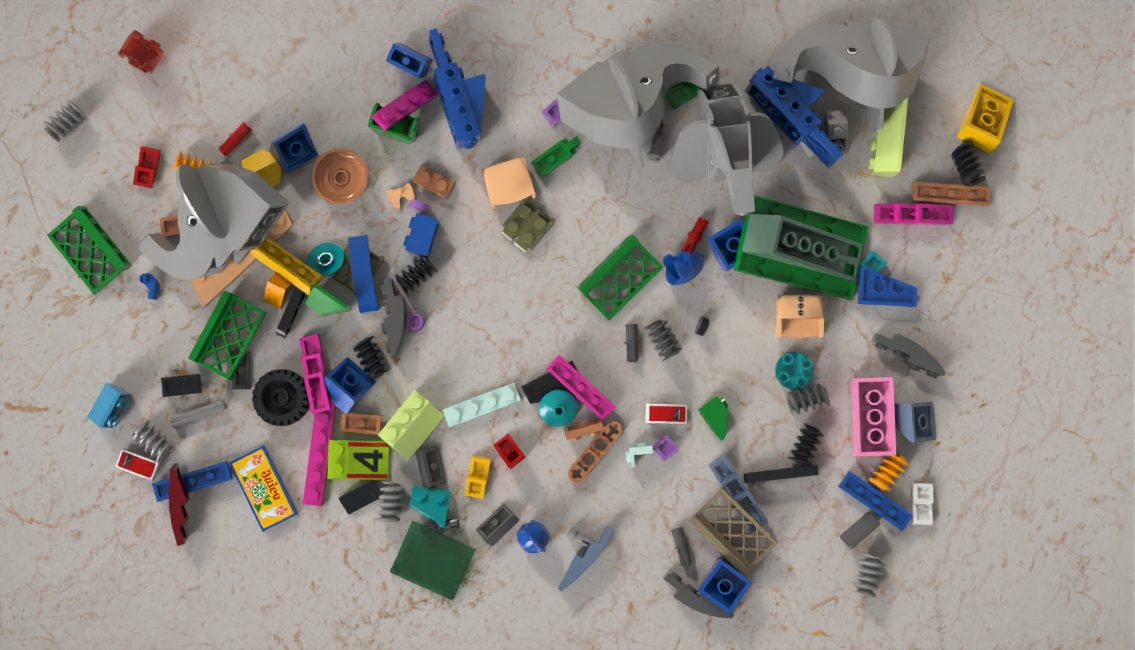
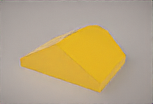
(265, 166)

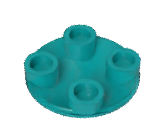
(794, 370)

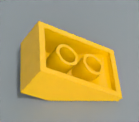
(985, 119)

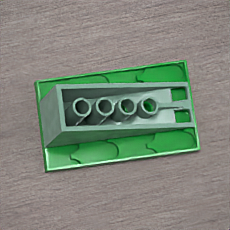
(801, 248)

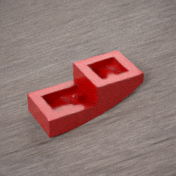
(147, 167)

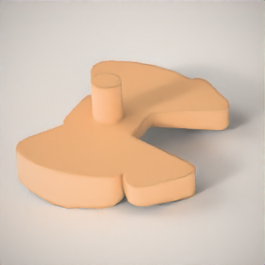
(395, 195)

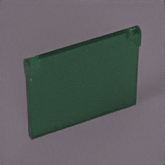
(432, 560)

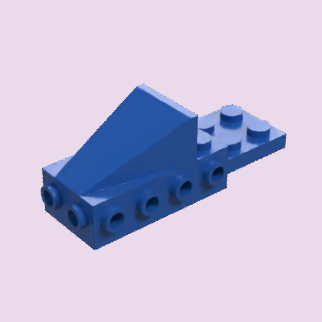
(460, 98)
(793, 103)

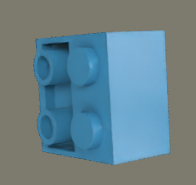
(109, 406)

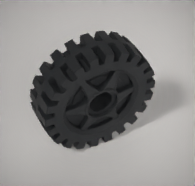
(266, 395)

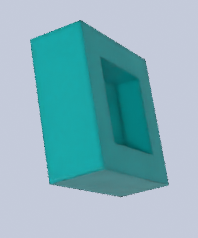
(873, 262)

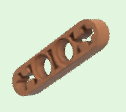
(592, 449)

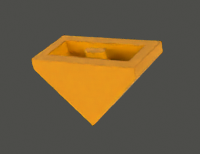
(277, 290)

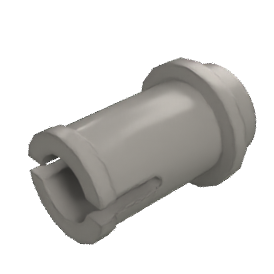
(655, 150)
(579, 537)

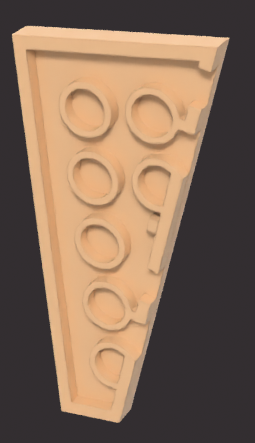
(212, 285)

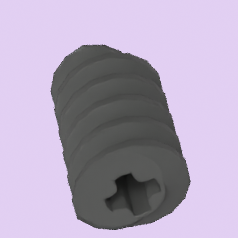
(663, 339)
(807, 398)

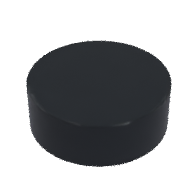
(702, 326)

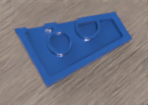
(883, 290)

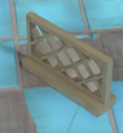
(719, 539)

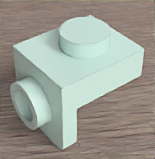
(642, 448)

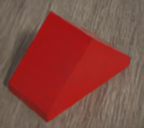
(509, 451)

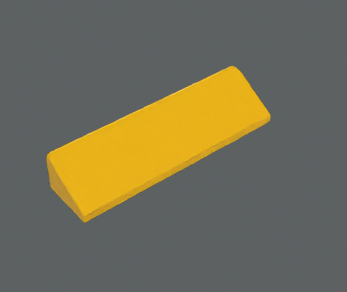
(287, 265)

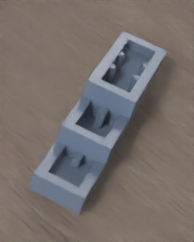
(735, 487)
(582, 563)

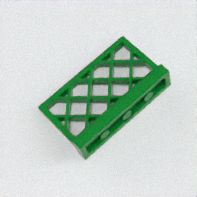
(97, 236)
(608, 265)
(216, 324)

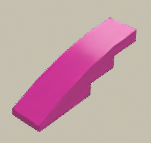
(913, 214)
(315, 372)

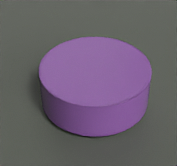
(419, 205)
(414, 321)

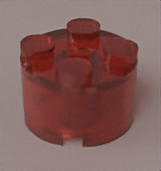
(141, 52)

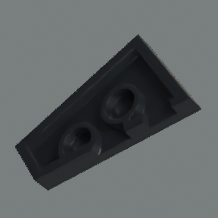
(542, 385)

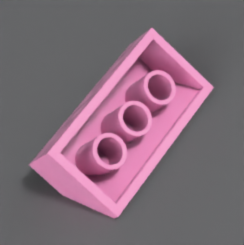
(873, 416)

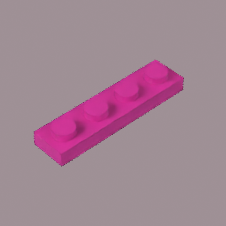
(404, 105)
(580, 387)

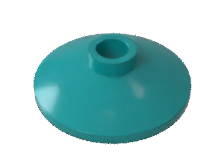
(326, 253)
(554, 400)

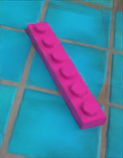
(318, 457)

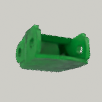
(404, 131)

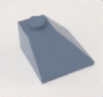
(915, 421)

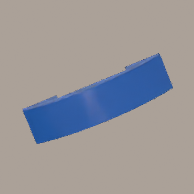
(362, 274)

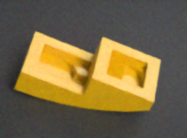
(477, 477)

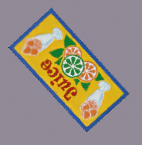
(263, 488)

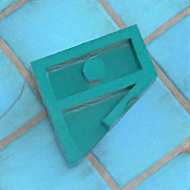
(431, 503)

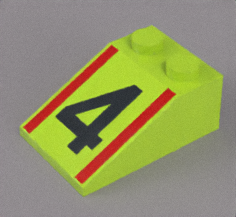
(358, 460)

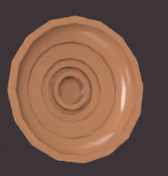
(340, 176)

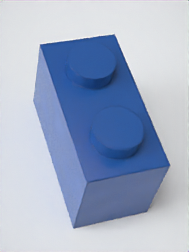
(409, 60)
(421, 235)

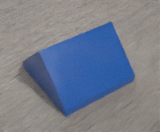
(293, 148)

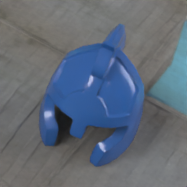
(682, 267)
(533, 537)

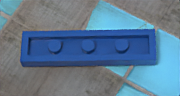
(196, 480)
(875, 501)

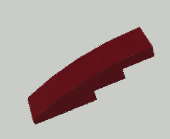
(177, 499)

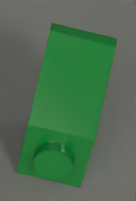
(716, 416)

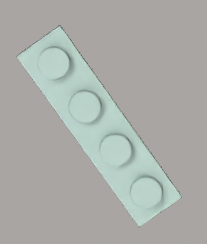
(481, 405)

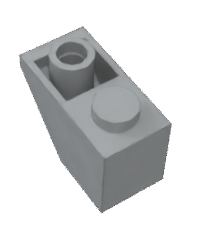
(836, 128)

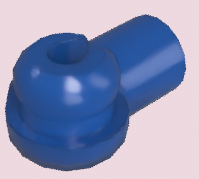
(151, 283)

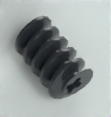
(967, 165)
(415, 274)
(370, 358)
(806, 445)

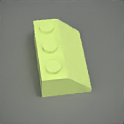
(411, 425)

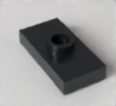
(181, 385)

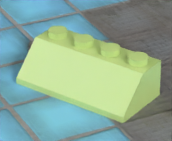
(889, 143)

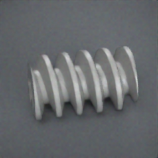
(63, 120)
(152, 441)
(390, 502)
(869, 575)

